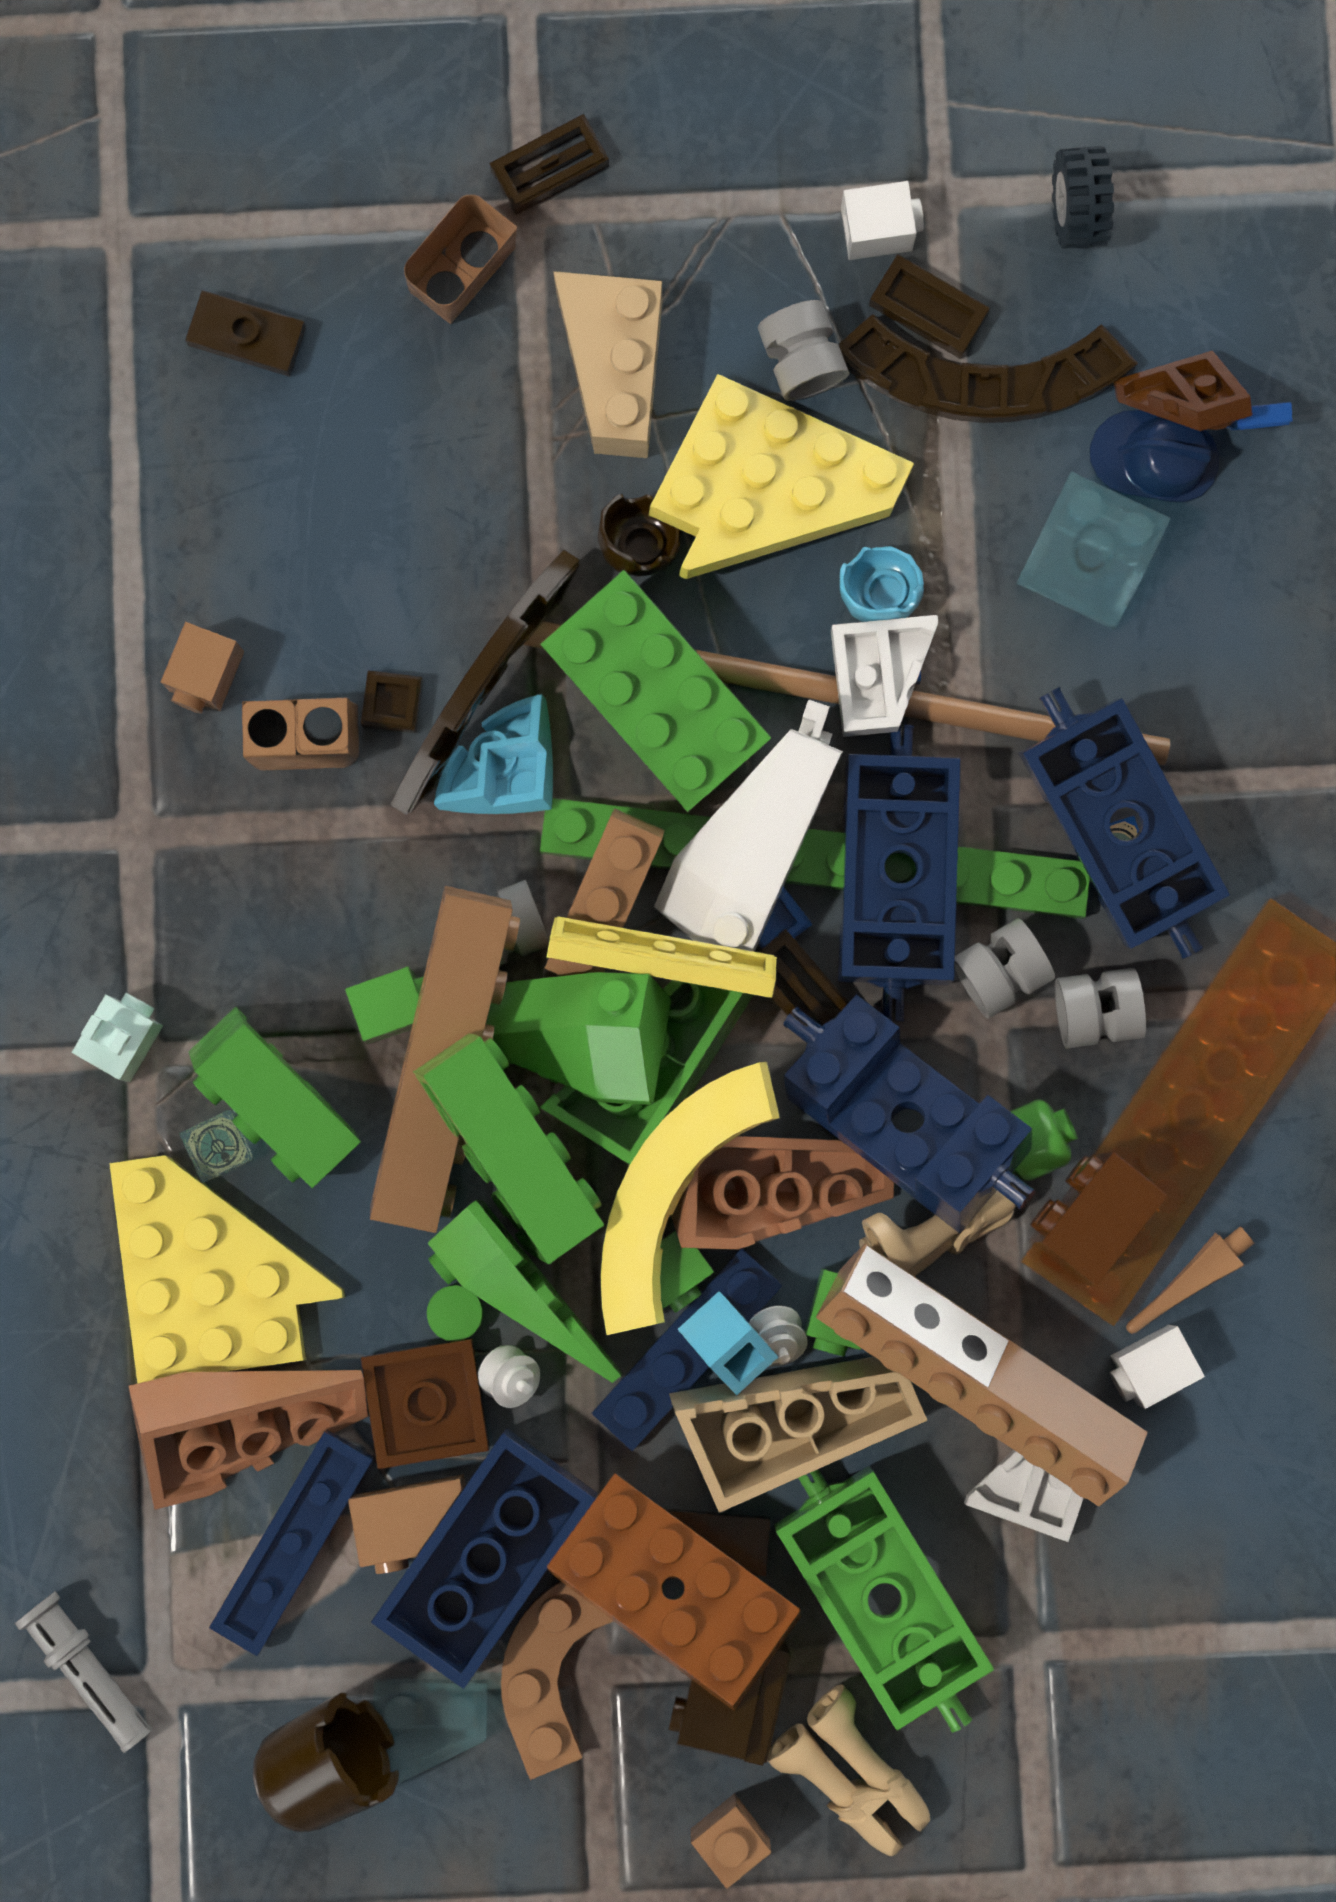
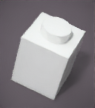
(880, 220)
(1155, 1367)

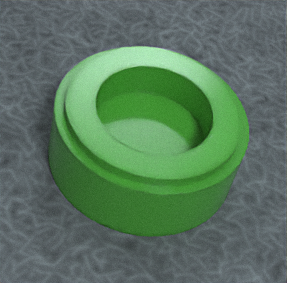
(454, 1313)

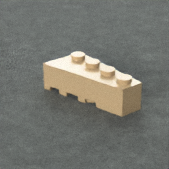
(791, 1424)

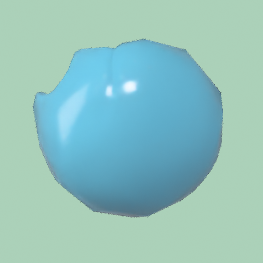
(881, 584)

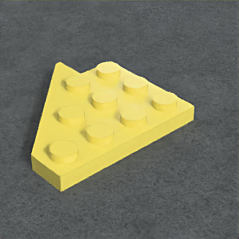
(769, 480)
(205, 1277)

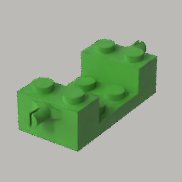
(844, 1546)

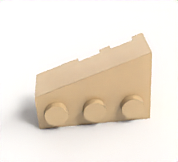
(614, 352)

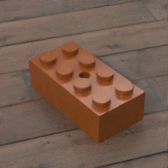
(720, 1626)

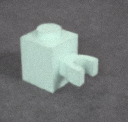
(118, 1036)

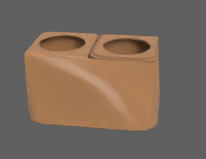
(466, 216)
(283, 756)

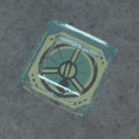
(216, 1146)

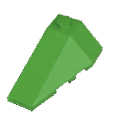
(586, 1032)
(497, 1270)

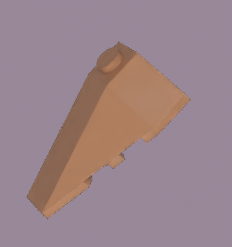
(773, 1188)
(217, 1423)

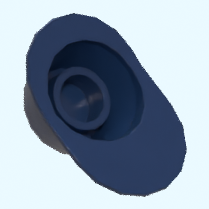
(1153, 457)

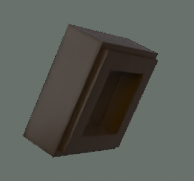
(392, 701)

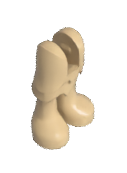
(923, 1244)
(855, 1799)

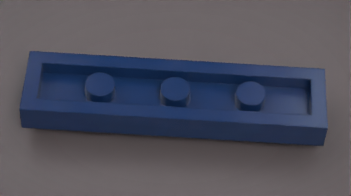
(671, 1362)
(291, 1542)

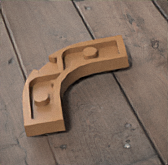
(532, 1673)

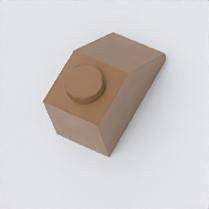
(399, 1520)

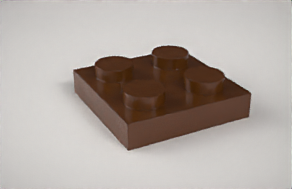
(425, 1403)

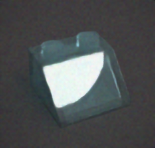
(1093, 550)

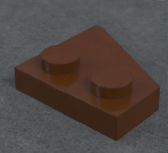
(1188, 392)

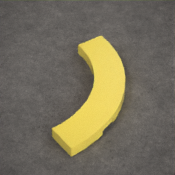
(657, 1182)

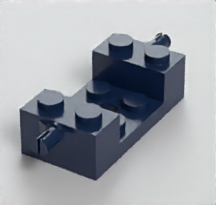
(1086, 774)
(890, 929)
(862, 1076)

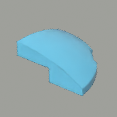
(505, 766)

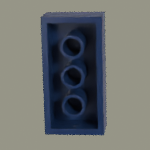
(484, 1558)

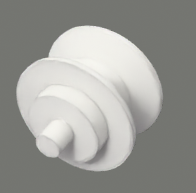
(782, 1332)
(509, 1376)

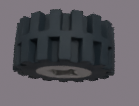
(1082, 197)

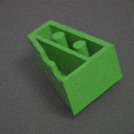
(271, 1100)

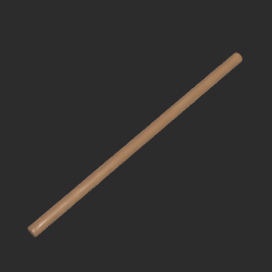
(920, 706)

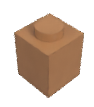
(201, 668)
(730, 1841)

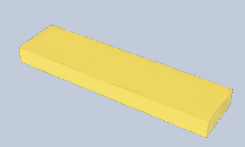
(662, 956)

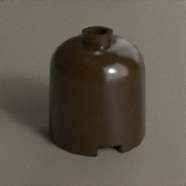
(325, 1765)

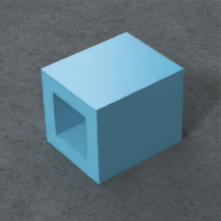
(727, 1343)

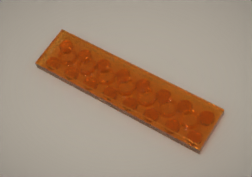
(1210, 1088)

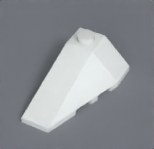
(740, 859)

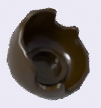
(634, 539)

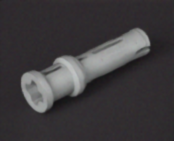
(68, 1650)

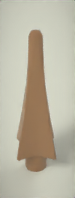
(1210, 1264)

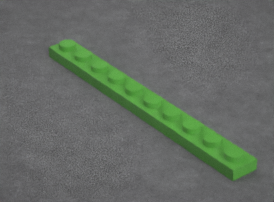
(983, 876)

